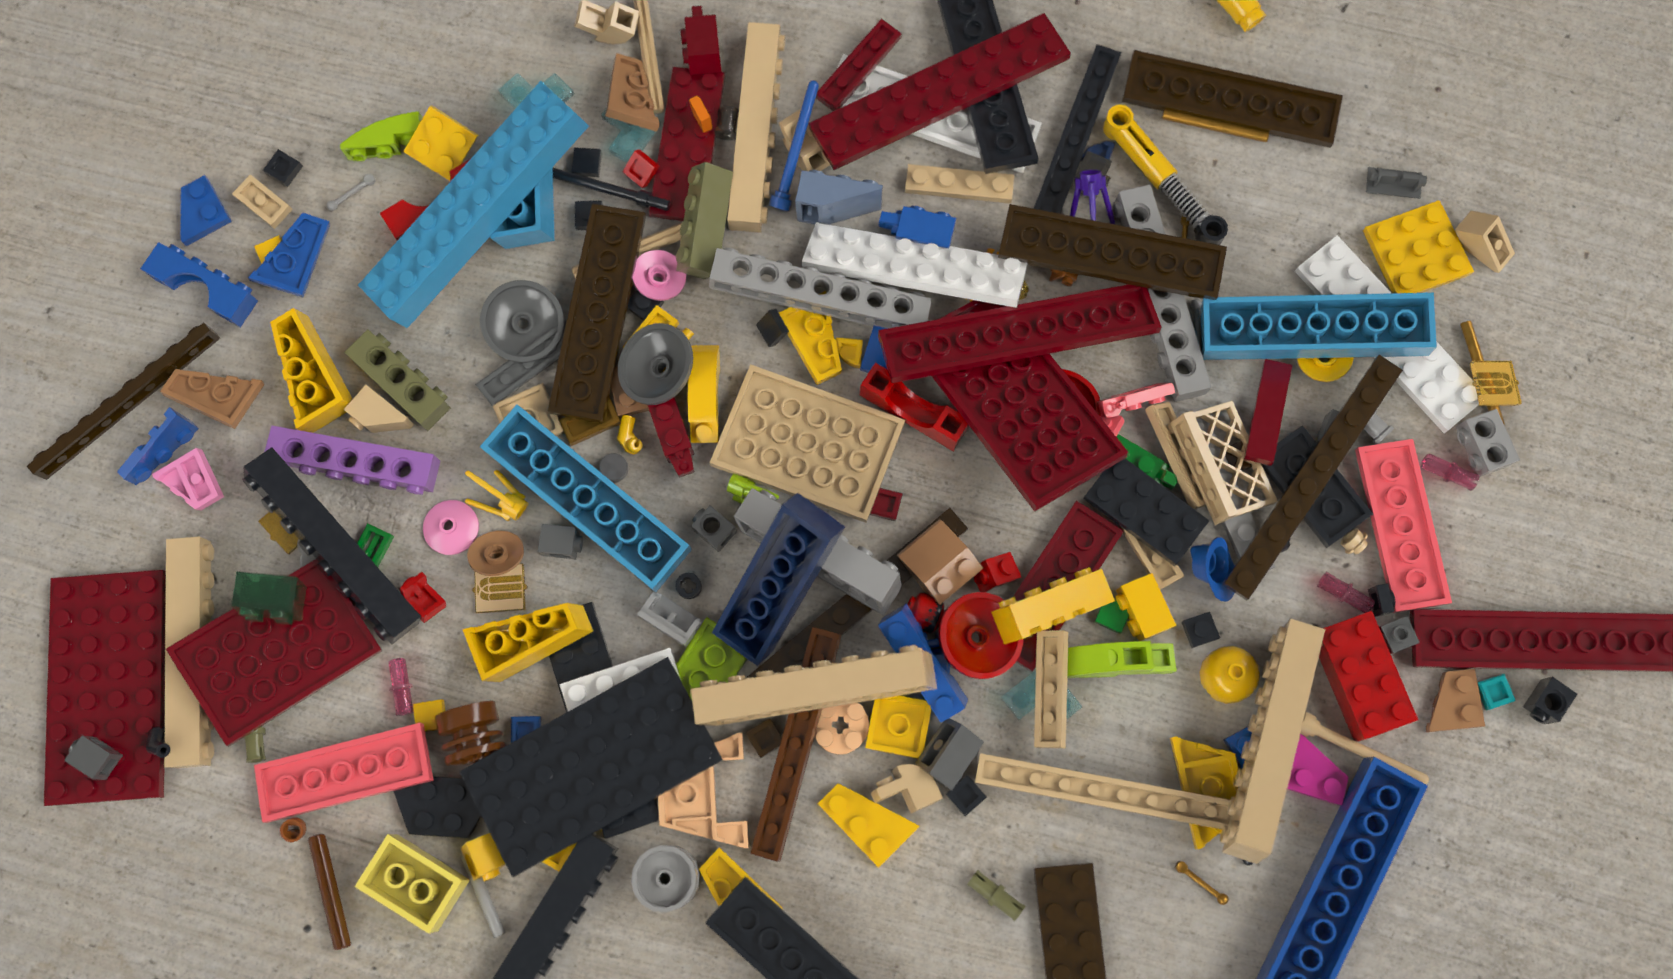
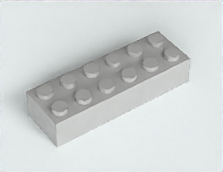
(846, 567)

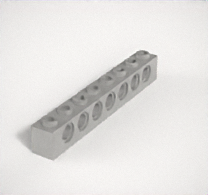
(805, 297)
(1196, 383)

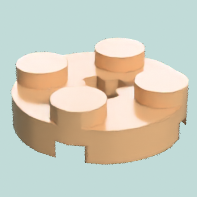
(850, 738)

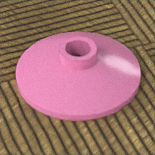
(658, 264)
(462, 533)

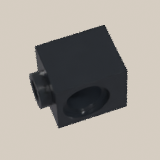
(1558, 693)

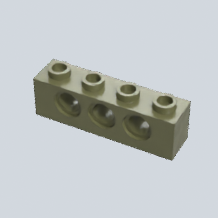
(365, 354)

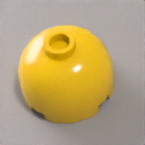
(1229, 674)

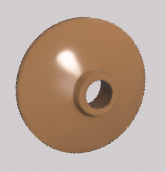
(495, 553)

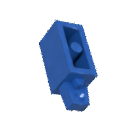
(920, 225)

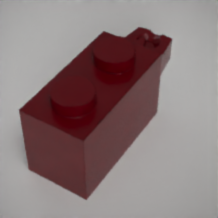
(702, 43)
(673, 436)

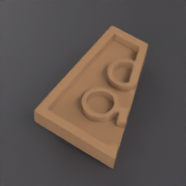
(629, 95)
(216, 397)

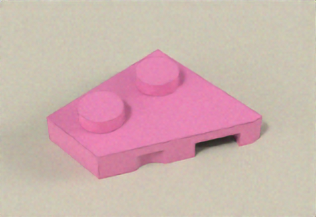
(191, 479)

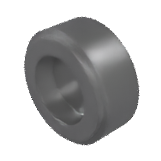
(614, 467)

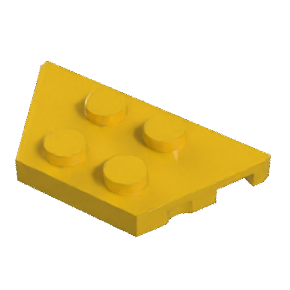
(1206, 773)

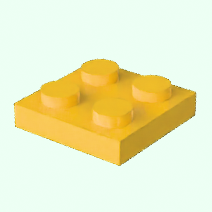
(440, 142)
(899, 726)

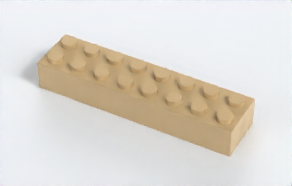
(814, 688)
(1273, 742)

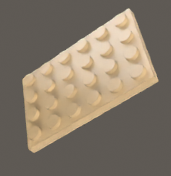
(807, 443)

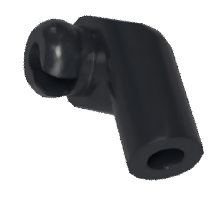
(156, 742)

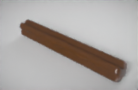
(329, 892)

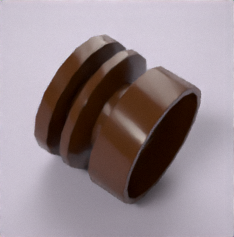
(470, 732)

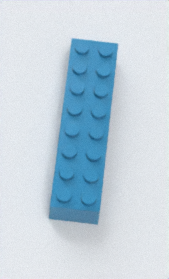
(1318, 326)
(586, 498)

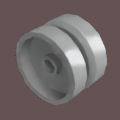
(682, 871)

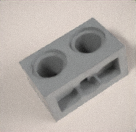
(1494, 440)

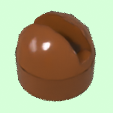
(293, 835)

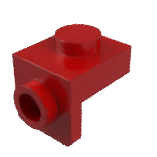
(997, 572)
(422, 597)

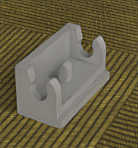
(670, 618)

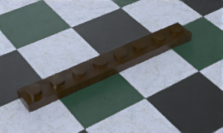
(123, 402)

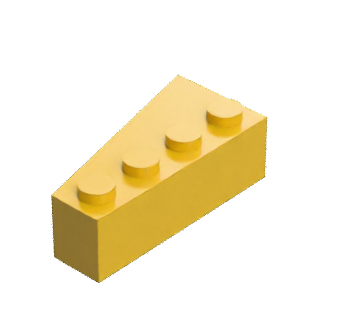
(311, 376)
(1052, 606)
(522, 640)

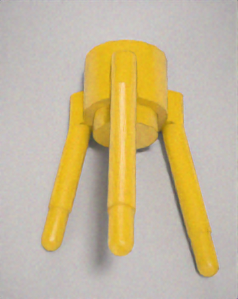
(512, 504)

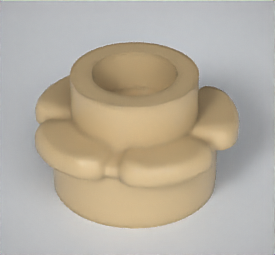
(1354, 541)

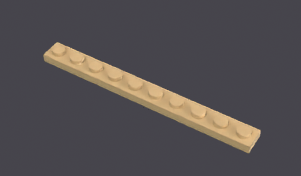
(1102, 791)

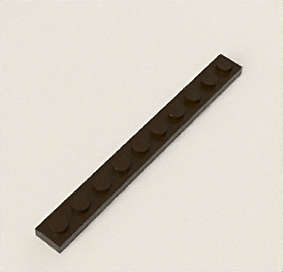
(1312, 477)
(846, 611)

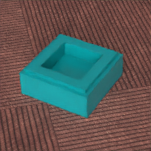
(1495, 692)

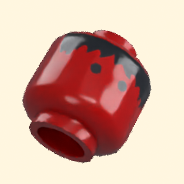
(926, 611)

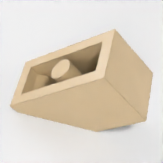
(1485, 239)
(375, 413)

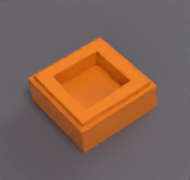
(700, 113)

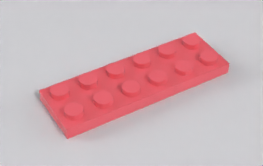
(1403, 525)
(343, 772)

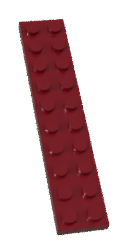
(939, 91)
(1017, 332)
(1542, 640)

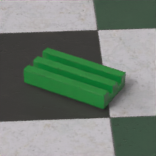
(382, 549)

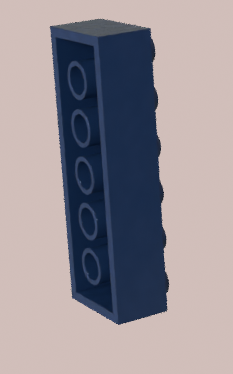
(778, 578)

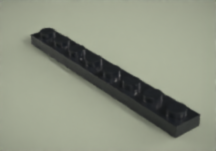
(1077, 130)

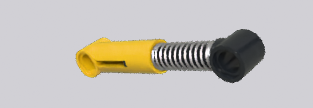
(1161, 173)

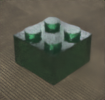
(269, 597)

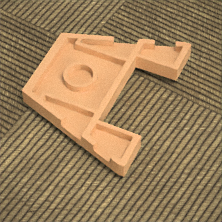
(693, 803)

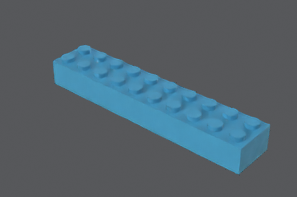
(473, 205)

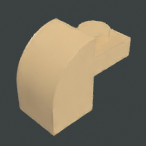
(609, 25)
(811, 155)
(915, 785)

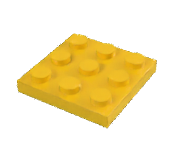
(1418, 250)

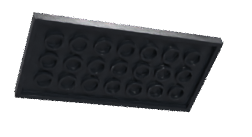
(590, 767)

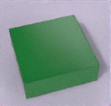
(1112, 617)

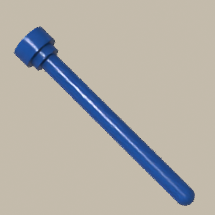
(781, 198)

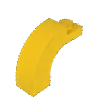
(704, 394)

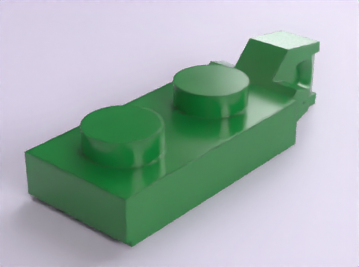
(1149, 463)

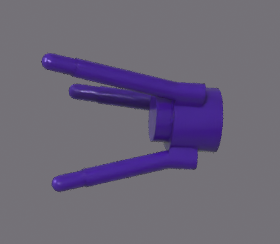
(1090, 183)

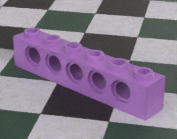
(420, 479)

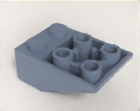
(835, 198)

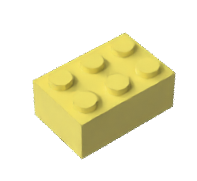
(412, 883)

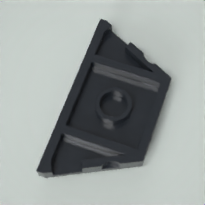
(438, 808)

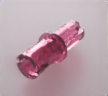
(1450, 471)
(1345, 592)
(400, 687)

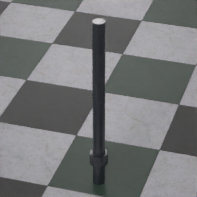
(641, 197)

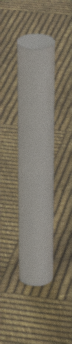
(486, 903)

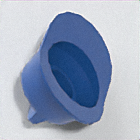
(1213, 565)

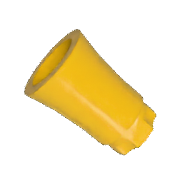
(1244, 12)

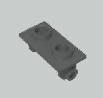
(1395, 182)

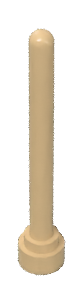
(1312, 727)

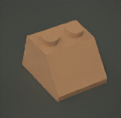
(939, 561)

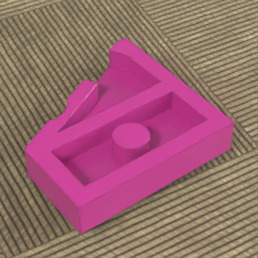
(1316, 774)

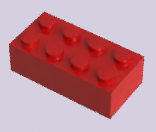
(1364, 678)

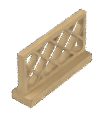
(1207, 467)

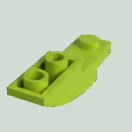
(381, 138)
(1120, 659)

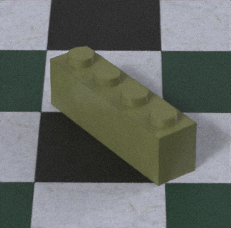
(703, 219)

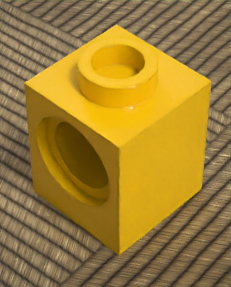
(483, 857)

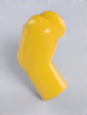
(626, 436)

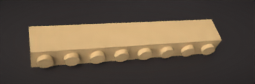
(755, 126)
(187, 610)

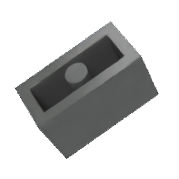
(949, 753)

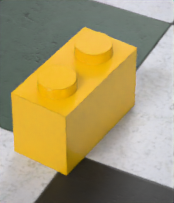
(1145, 607)

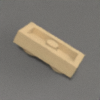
(262, 201)

